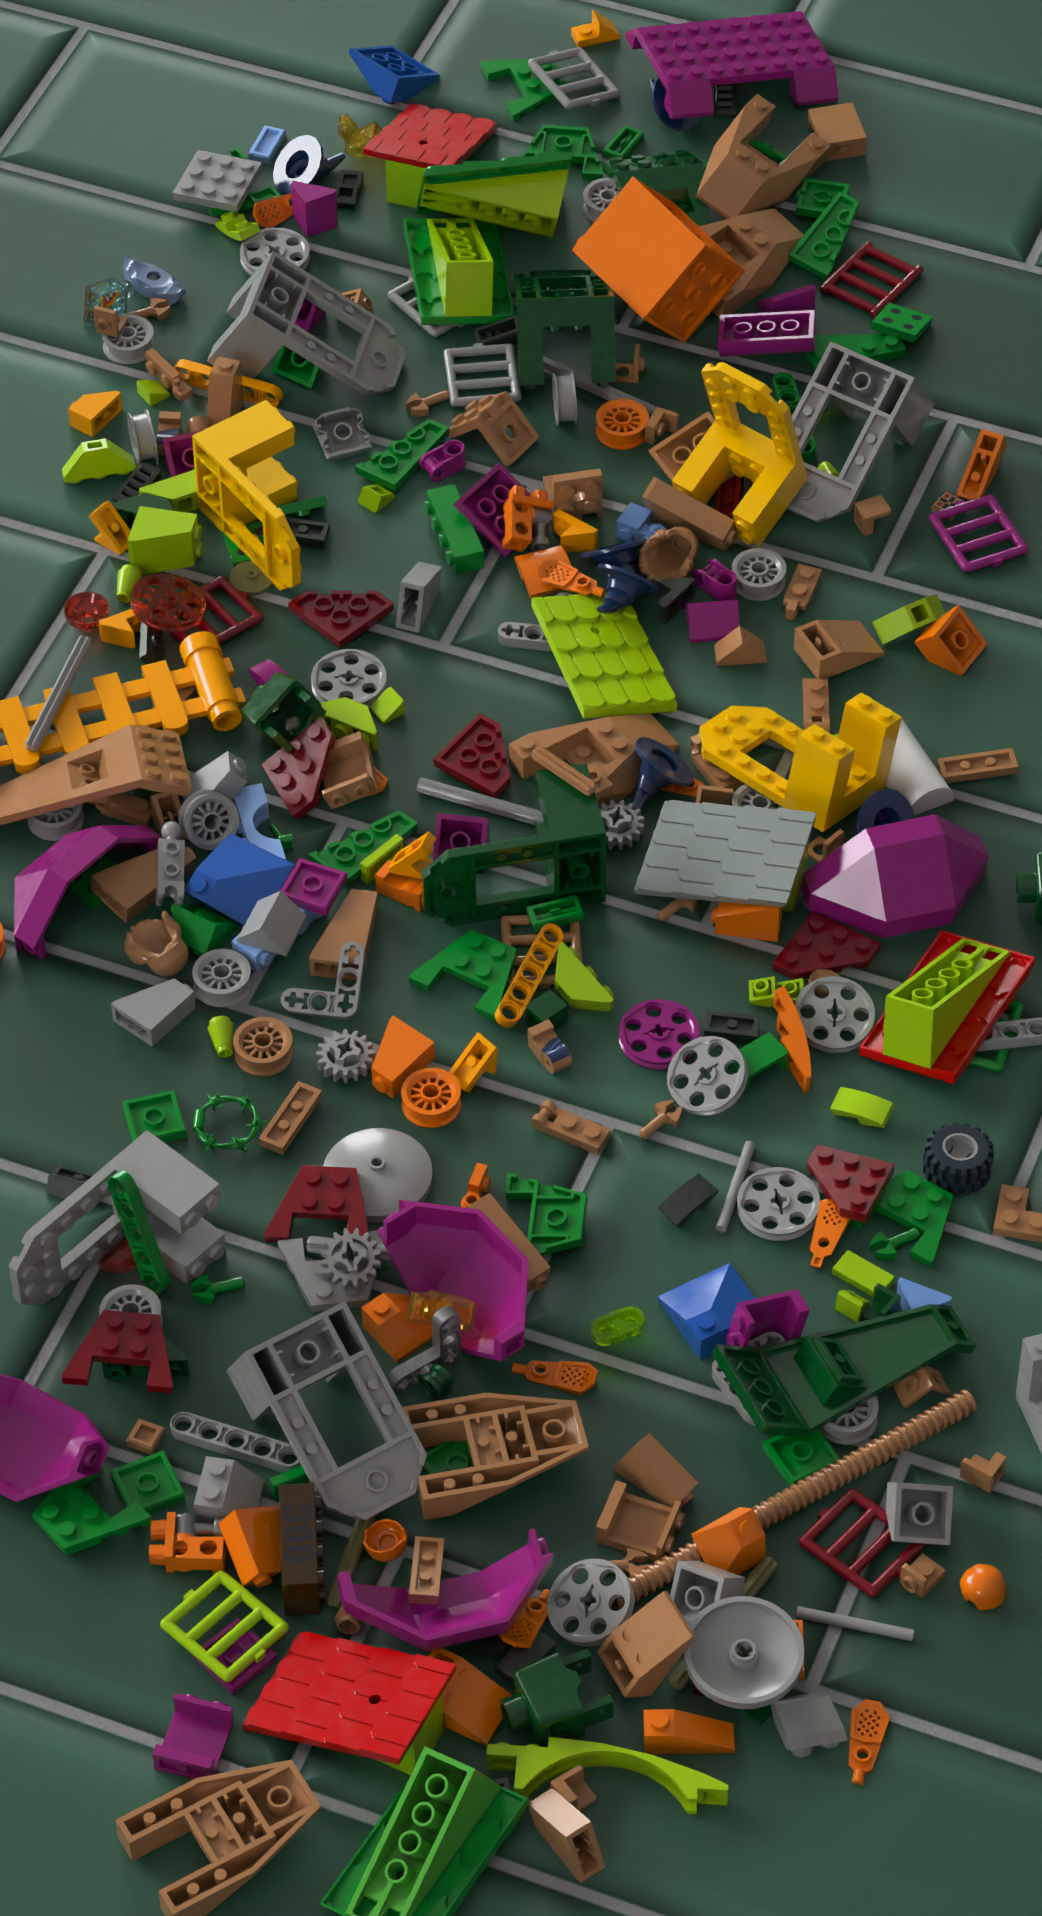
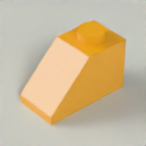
(94, 411)

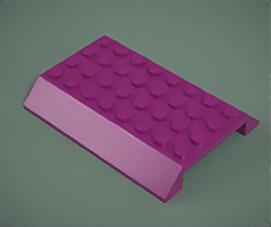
(733, 51)

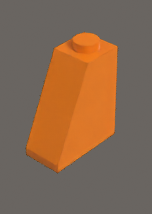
(747, 921)
(399, 1055)
(254, 1543)

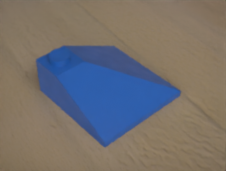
(392, 72)
(236, 878)
(706, 1307)

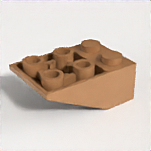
(834, 646)
(646, 1647)

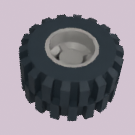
(958, 1158)

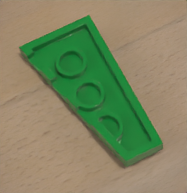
(825, 238)
(874, 346)

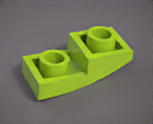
(236, 226)
(762, 990)
(867, 1108)

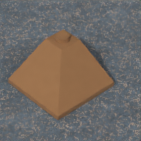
(676, 449)

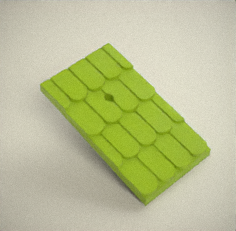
(603, 657)

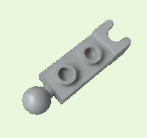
(170, 864)

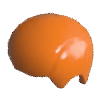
(385, 1540)
(983, 1586)

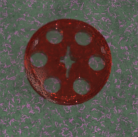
(177, 601)

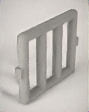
(587, 65)
(409, 308)
(477, 350)

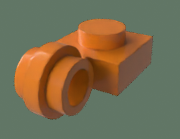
(478, 1184)

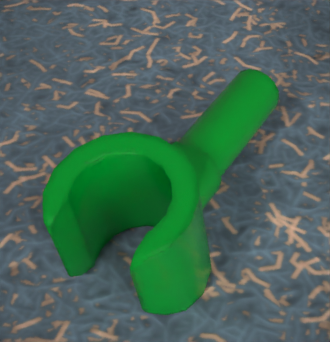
(286, 839)

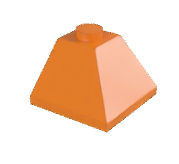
(951, 641)
(387, 1323)
(732, 1541)

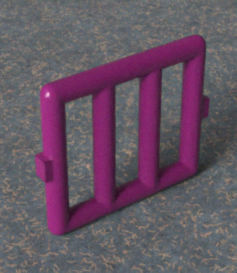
(997, 516)

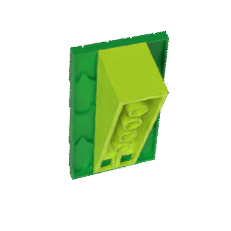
(507, 192)
(457, 271)

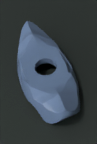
(165, 287)

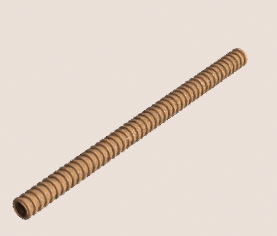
(820, 1484)

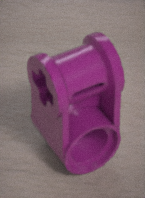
(445, 460)
(716, 580)

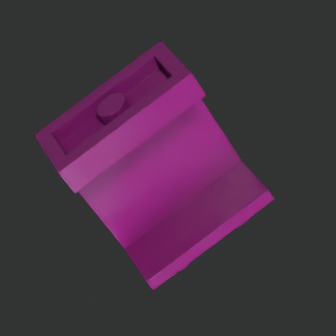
(773, 1313)
(194, 1737)

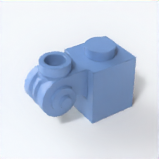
(636, 524)

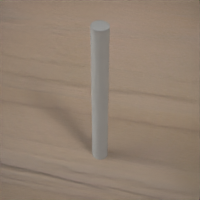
(736, 1183)
(855, 1623)

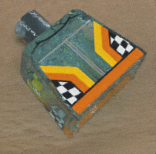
(107, 294)

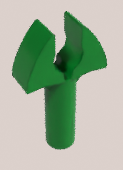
(891, 1243)
(213, 1288)

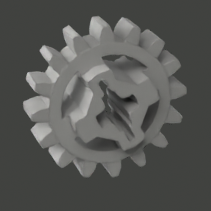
(621, 823)
(345, 1056)
(340, 1259)

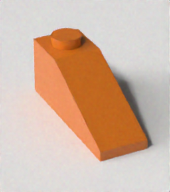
(982, 465)
(685, 1733)

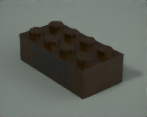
(301, 1549)

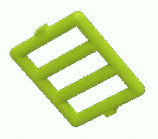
(210, 1657)

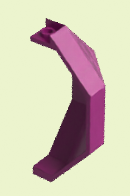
(898, 876)
(45, 880)
(465, 1256)
(43, 1442)
(467, 1606)

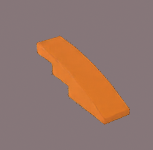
(793, 1037)

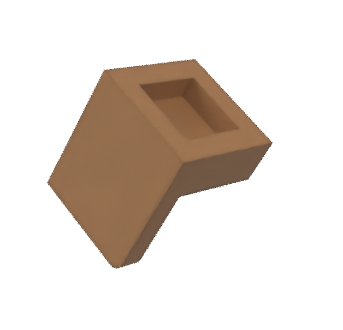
(868, 510)
(982, 1472)
(574, 1788)

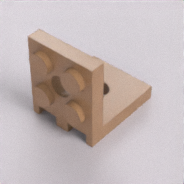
(492, 417)
(584, 483)

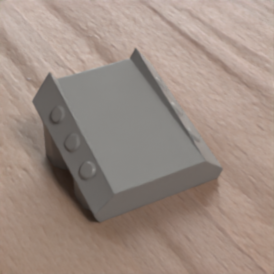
(342, 433)
(808, 1722)

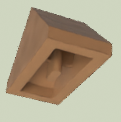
(740, 648)
(164, 809)

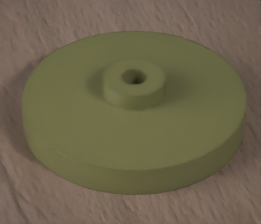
(250, 579)

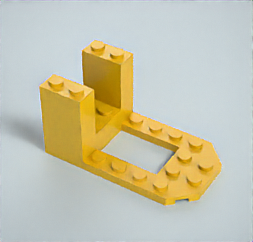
(728, 446)
(244, 483)
(826, 771)

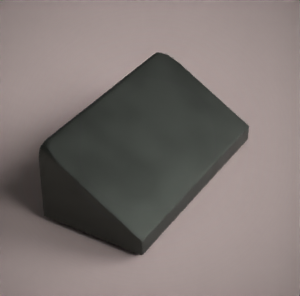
(65, 1181)

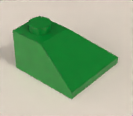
(296, 367)
(202, 928)

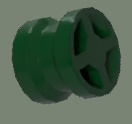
(436, 1382)

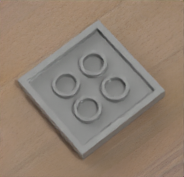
(217, 181)

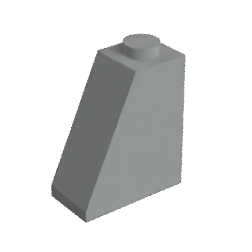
(417, 596)
(222, 775)
(154, 1010)

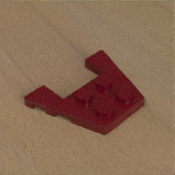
(320, 1194)
(126, 1340)

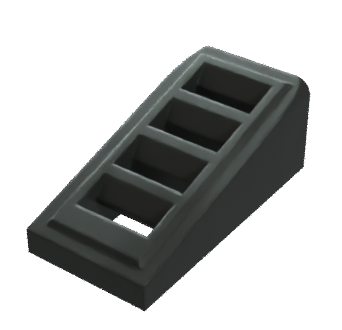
(725, 97)
(504, 329)
(143, 473)

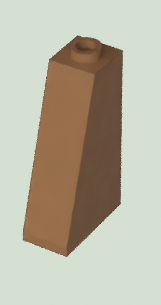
(676, 509)
(132, 884)
(351, 923)
(538, 1268)

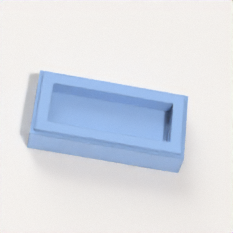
(267, 144)

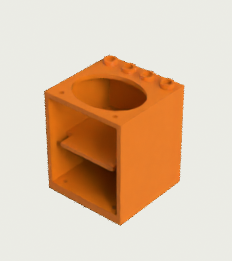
(658, 260)

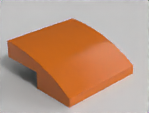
(529, 572)

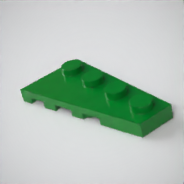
(402, 457)
(351, 851)

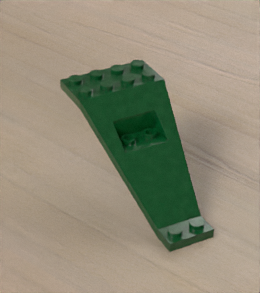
(671, 175)
(823, 1375)

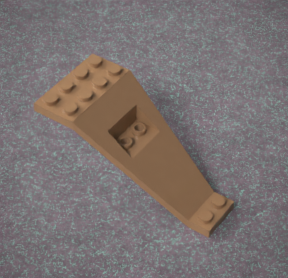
(105, 767)

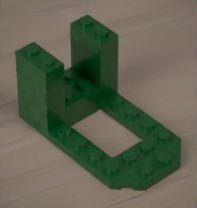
(564, 308)
(567, 844)

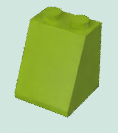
(164, 540)

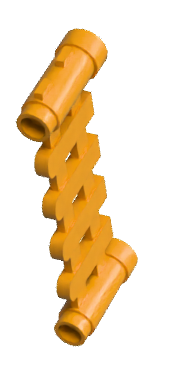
(203, 669)

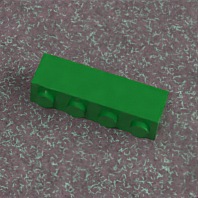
(454, 530)

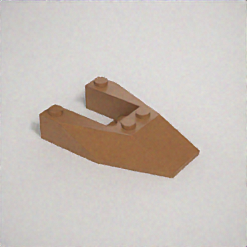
(745, 180)
(759, 245)
(602, 741)
(507, 1441)
(237, 1821)

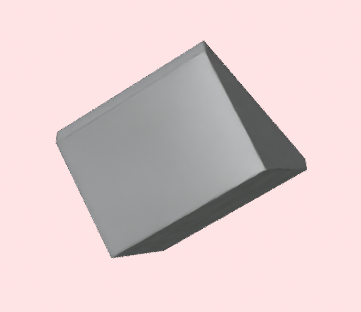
(273, 924)

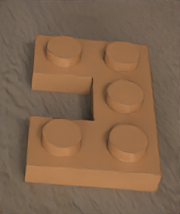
(1013, 1219)

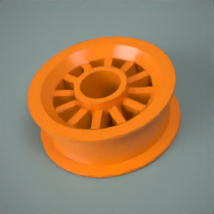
(621, 424)
(431, 1097)

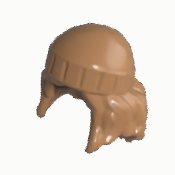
(668, 554)
(157, 945)

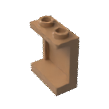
(840, 128)
(349, 771)
(638, 1523)

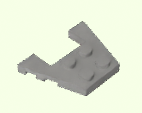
(313, 1284)

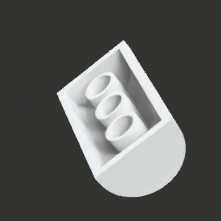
(916, 775)

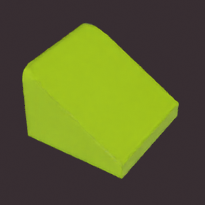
(151, 391)
(375, 497)
(388, 706)

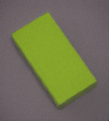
(379, 857)
(861, 1273)

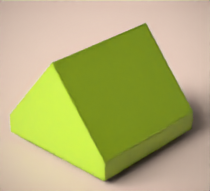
(850, 1304)

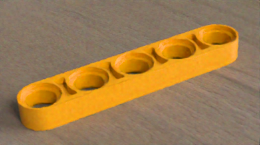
(259, 387)
(521, 983)

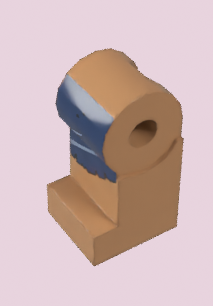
(169, 425)
(548, 1047)

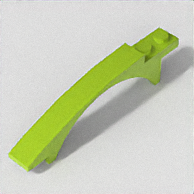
(539, 1764)

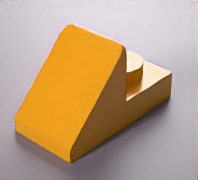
(597, 32)
(112, 528)
(574, 533)
(120, 629)
(414, 857)
(474, 1061)

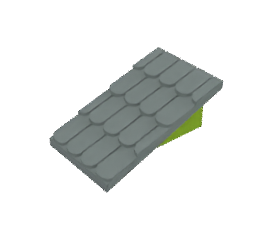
(727, 854)

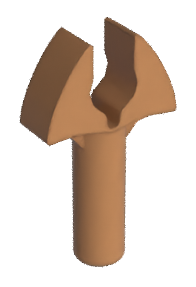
(158, 308)
(419, 406)
(676, 905)
(670, 1118)
(627, 1564)

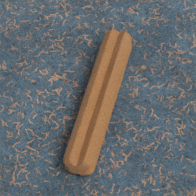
(564, 770)

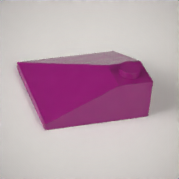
(484, 505)

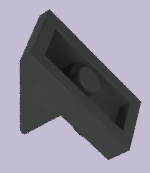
(673, 596)

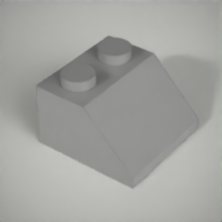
(224, 1488)
(919, 1512)
(700, 1585)

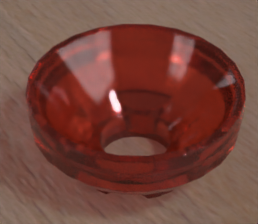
(84, 605)
(118, 1260)

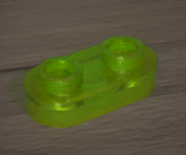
(616, 1326)

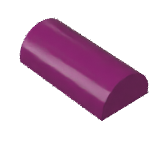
(767, 333)

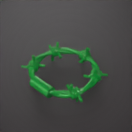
(238, 1144)

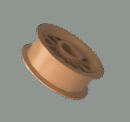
(263, 1046)

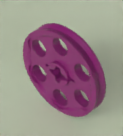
(648, 1035)

